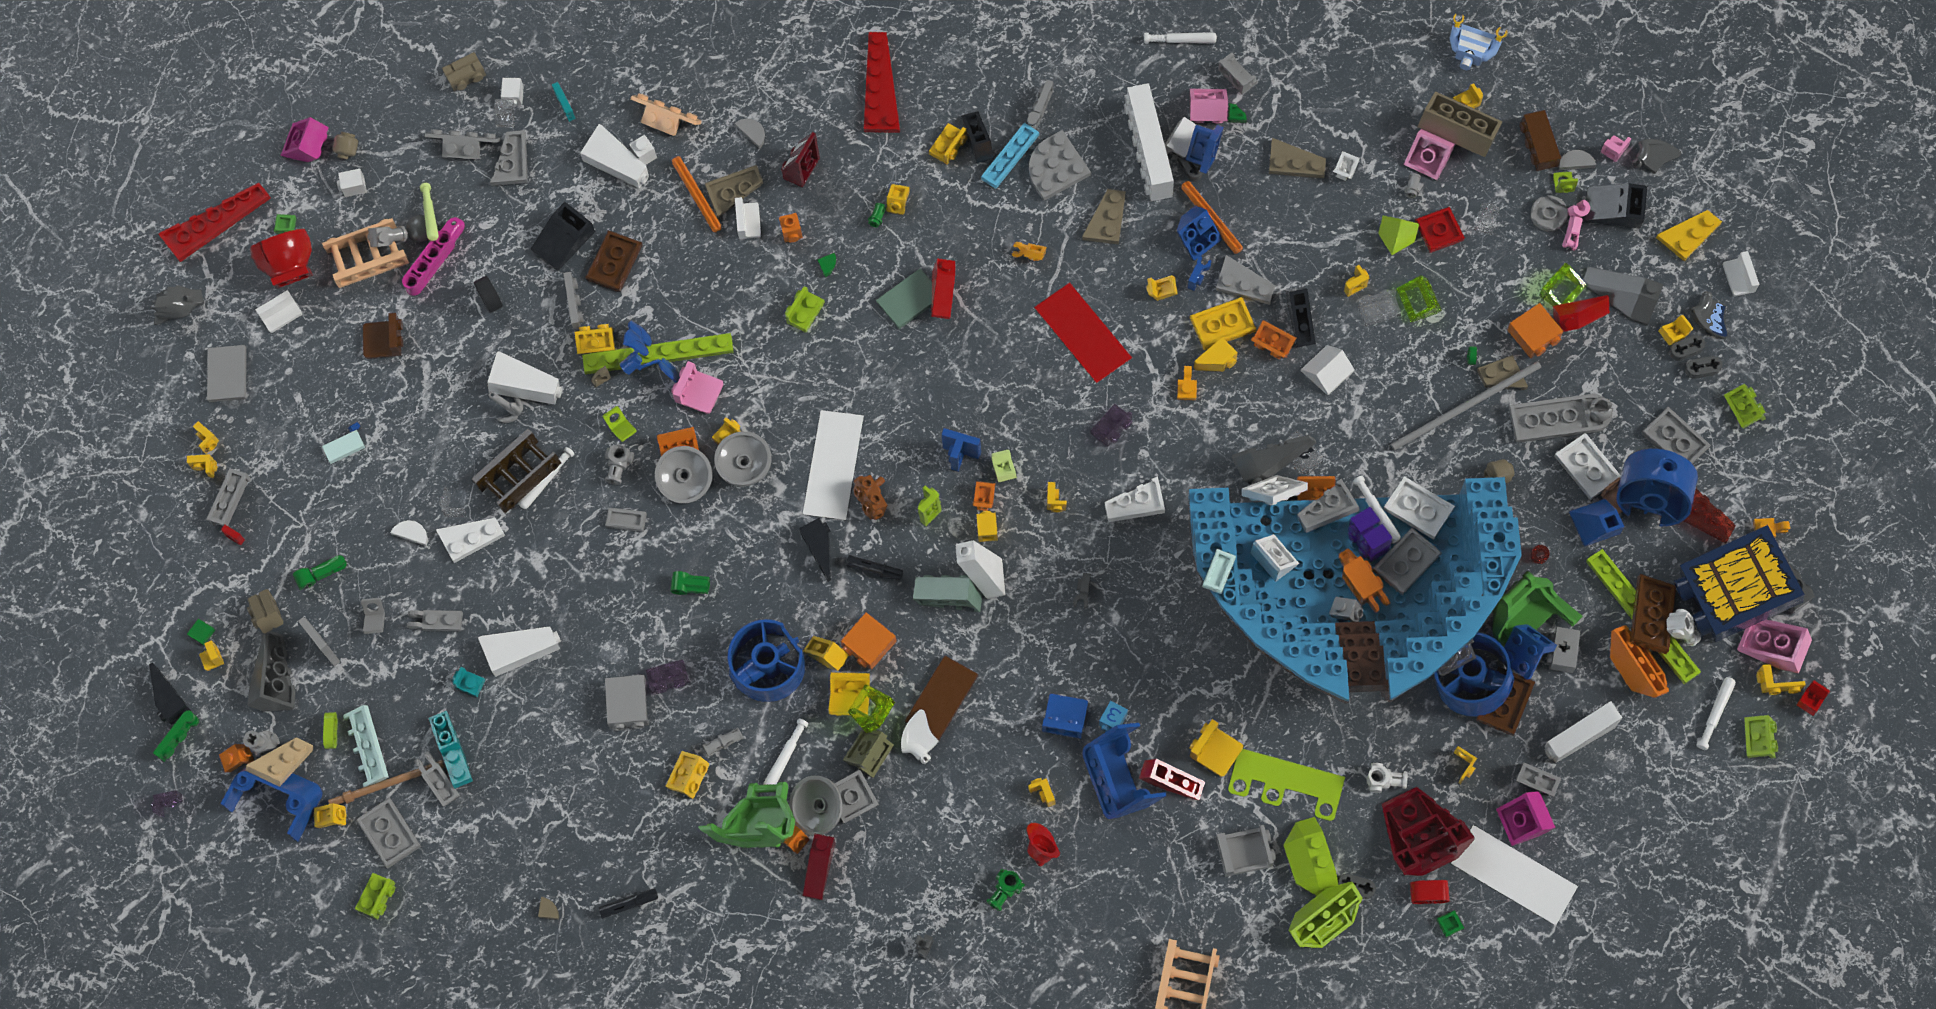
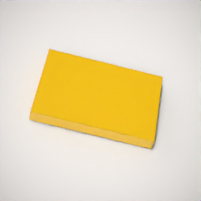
(1226, 320)

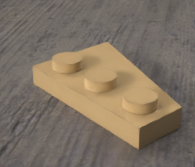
(280, 762)

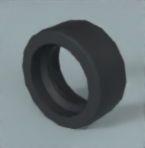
(488, 294)

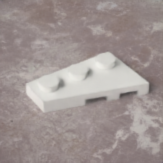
(1141, 502)
(469, 537)

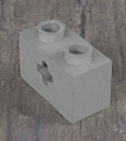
(1570, 641)

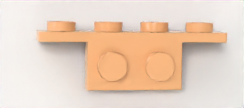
(662, 117)

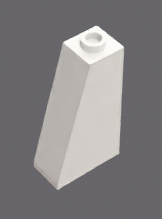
(614, 158)
(522, 381)
(982, 568)
(518, 648)
(1583, 732)

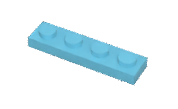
(1010, 155)

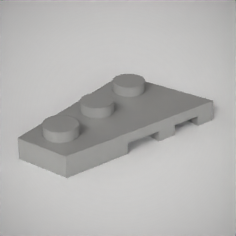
(1243, 282)
(1332, 506)

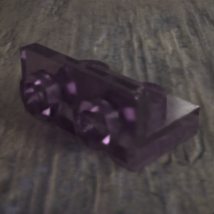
(1111, 425)
(667, 676)

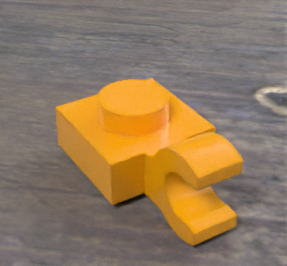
(1032, 251)
(1187, 388)
(1781, 527)

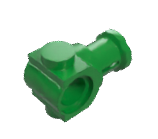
(1004, 891)

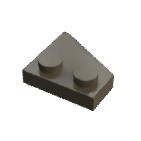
(1499, 371)

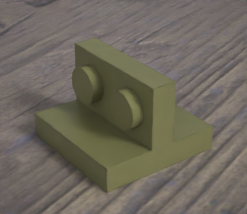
(869, 752)

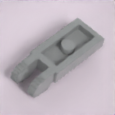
(1039, 107)
(436, 620)
(438, 781)

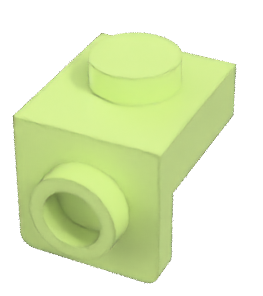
(1003, 465)

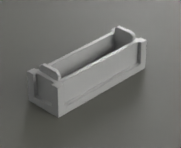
(228, 497)

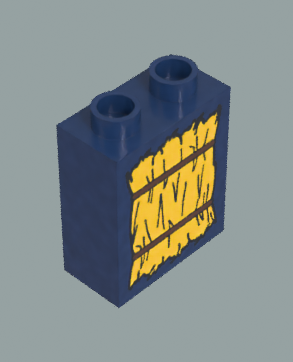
(1739, 584)

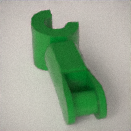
(305, 577)

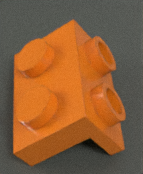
(1273, 339)
(677, 438)
(1316, 486)

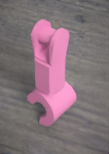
(1575, 221)

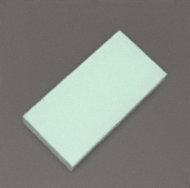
(343, 446)
(1219, 571)

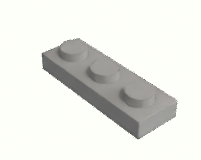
(573, 300)

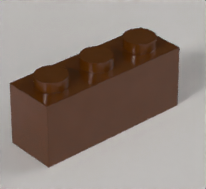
(1540, 140)

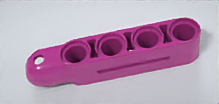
(432, 264)

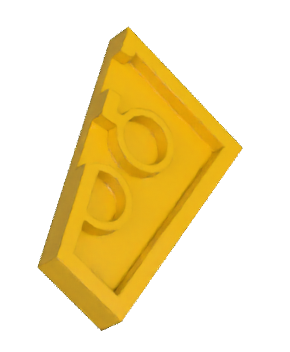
(1690, 234)

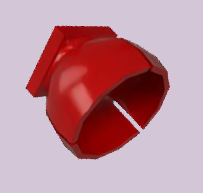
(284, 257)

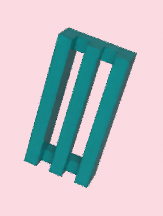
(563, 101)

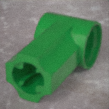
(685, 583)

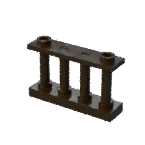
(503, 461)

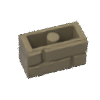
(464, 72)
(265, 611)

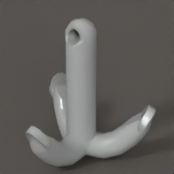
(515, 408)

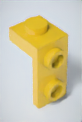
(1765, 678)

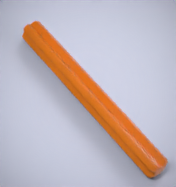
(696, 194)
(1199, 201)

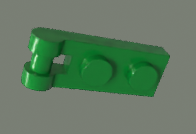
(176, 735)

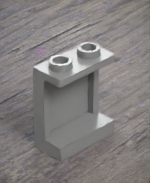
(626, 702)
(1245, 851)

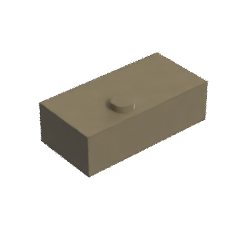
(1459, 124)

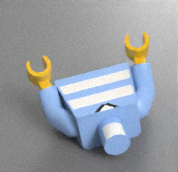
(1473, 45)

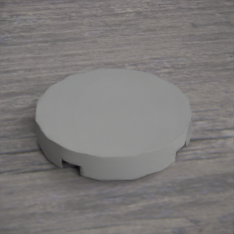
(1549, 213)

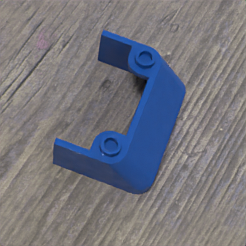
(1112, 776)
(302, 798)

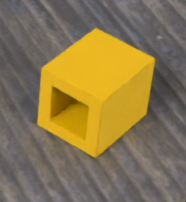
(987, 526)

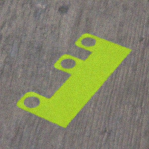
(1284, 774)

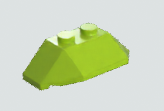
(1310, 857)
(1326, 916)

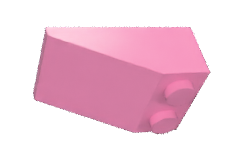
(1776, 644)

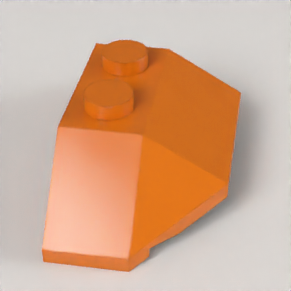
(1637, 665)

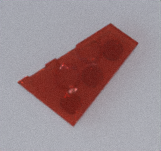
(1709, 518)

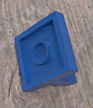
(1204, 146)
(958, 446)

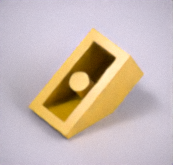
(1217, 357)
(826, 653)

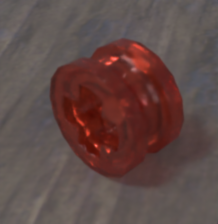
(1540, 548)

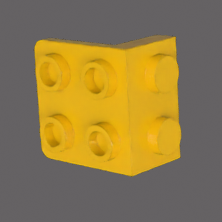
(844, 691)
(1215, 749)

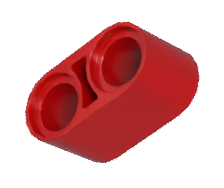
(1429, 892)

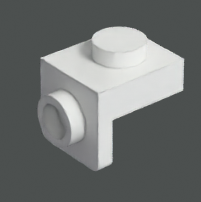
(1346, 166)

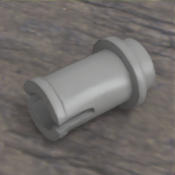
(1413, 184)

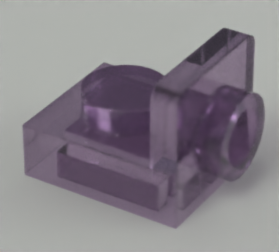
(166, 799)

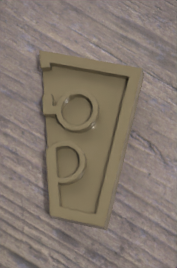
(1295, 161)
(736, 185)
(1107, 219)

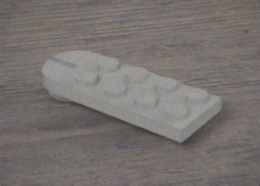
(1560, 417)

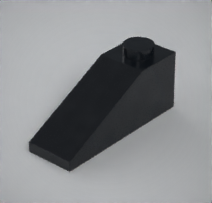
(978, 137)
(1300, 316)
(818, 541)
(166, 698)

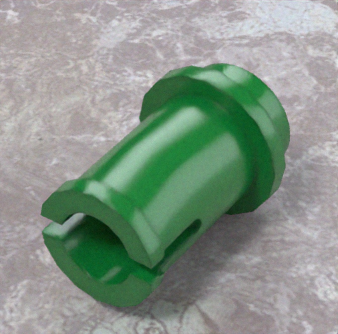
(877, 214)

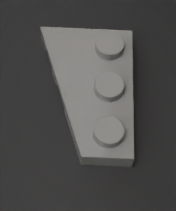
(512, 161)

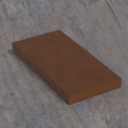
(1651, 609)
(944, 695)

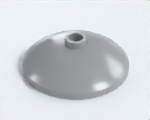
(740, 448)
(669, 472)
(807, 809)

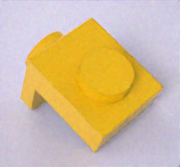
(1162, 287)
(1676, 330)

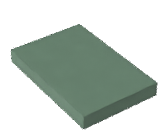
(907, 299)

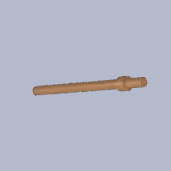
(349, 796)

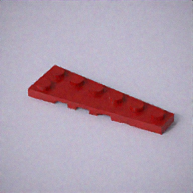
(880, 97)
(201, 229)

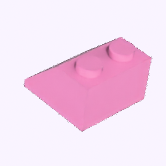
(1208, 105)
(1429, 154)

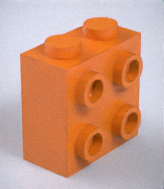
(1535, 331)
(868, 641)

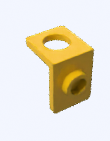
(1469, 758)

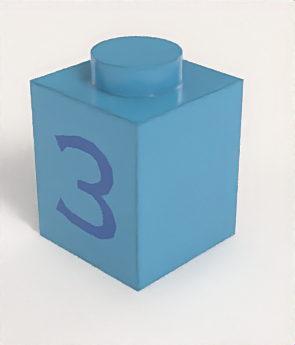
(1112, 716)

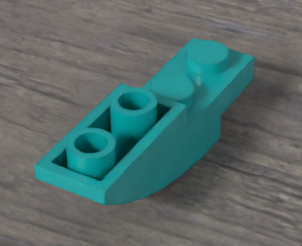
(450, 749)

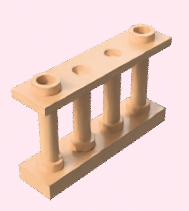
(363, 270)
(1170, 972)

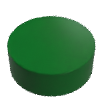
(1472, 355)

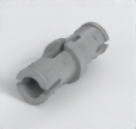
(722, 741)

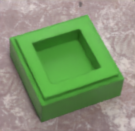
(284, 223)

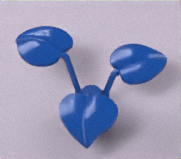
(636, 338)

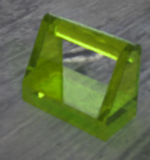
(1565, 271)
(1428, 295)
(883, 706)

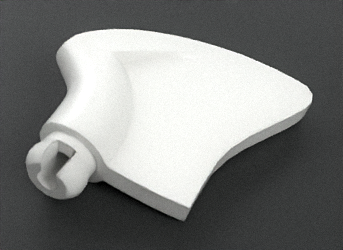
(918, 738)

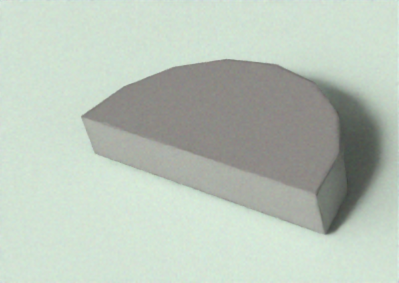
(752, 130)
(1576, 160)

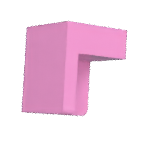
(1615, 147)

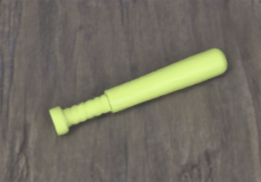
(430, 221)

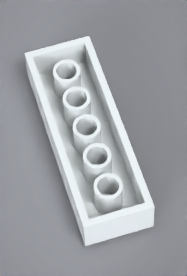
(1149, 142)

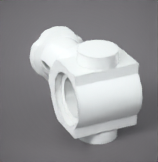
(1681, 626)
(1387, 778)

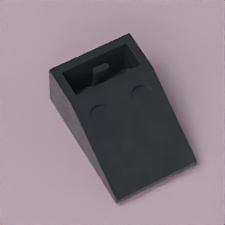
(1617, 205)
(562, 236)

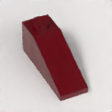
(818, 866)

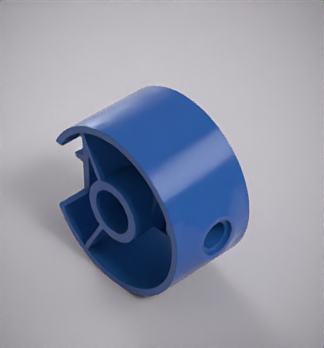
(1658, 484)
(753, 670)
(1486, 680)

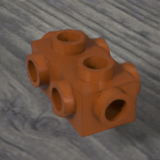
(870, 496)

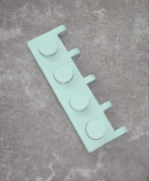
(367, 745)

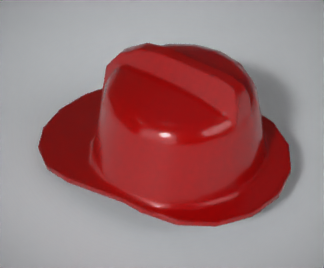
(1042, 844)

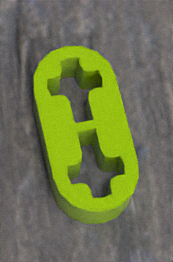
(330, 730)

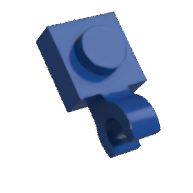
(1196, 277)

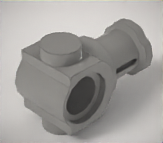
(385, 235)
(617, 465)
(261, 742)

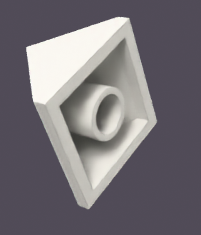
(1328, 369)
(1273, 556)

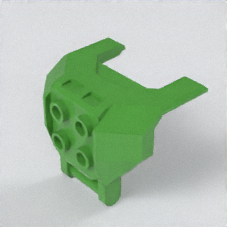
(1530, 603)
(756, 819)

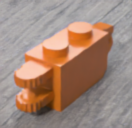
(1361, 580)

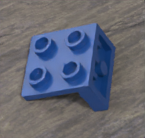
(1526, 648)
(1065, 716)

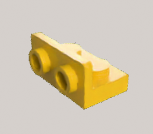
(948, 143)
(594, 340)
(687, 774)

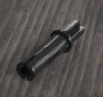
(874, 567)
(628, 903)

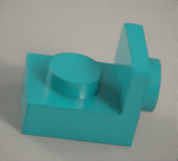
(468, 682)

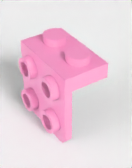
(696, 389)

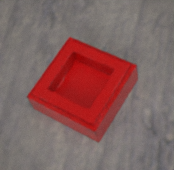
(232, 535)

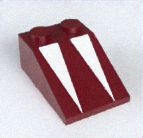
(801, 161)

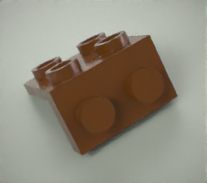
(383, 338)

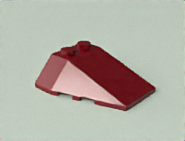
(1423, 833)

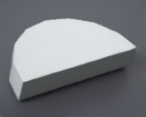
(411, 531)

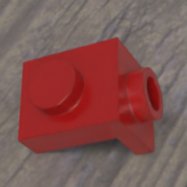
(1813, 697)

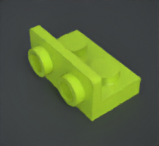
(803, 309)
(1745, 406)
(929, 506)
(1760, 736)
(375, 896)

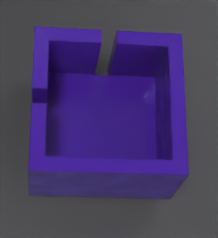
(1370, 540)

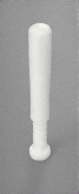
(1201, 38)
(527, 500)
(1374, 504)
(1717, 710)
(784, 756)

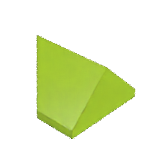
(1397, 233)

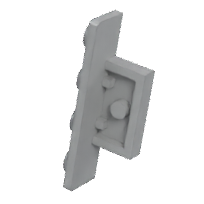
(461, 146)

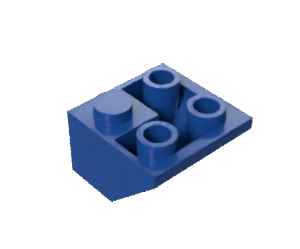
(1198, 232)
(1596, 522)

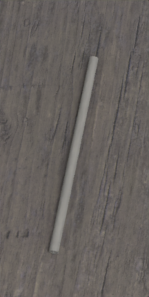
(1466, 405)

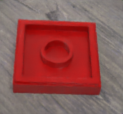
(1439, 229)

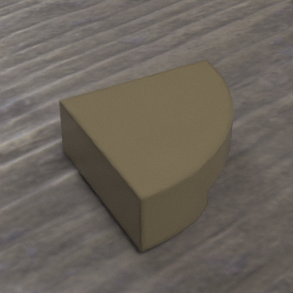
(600, 377)
(548, 909)

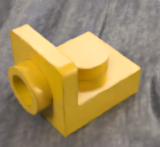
(1470, 97)
(897, 199)
(1356, 283)
(728, 428)
(209, 440)
(202, 462)
(1053, 501)
(211, 657)
(1046, 794)
(329, 815)

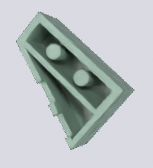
(947, 591)

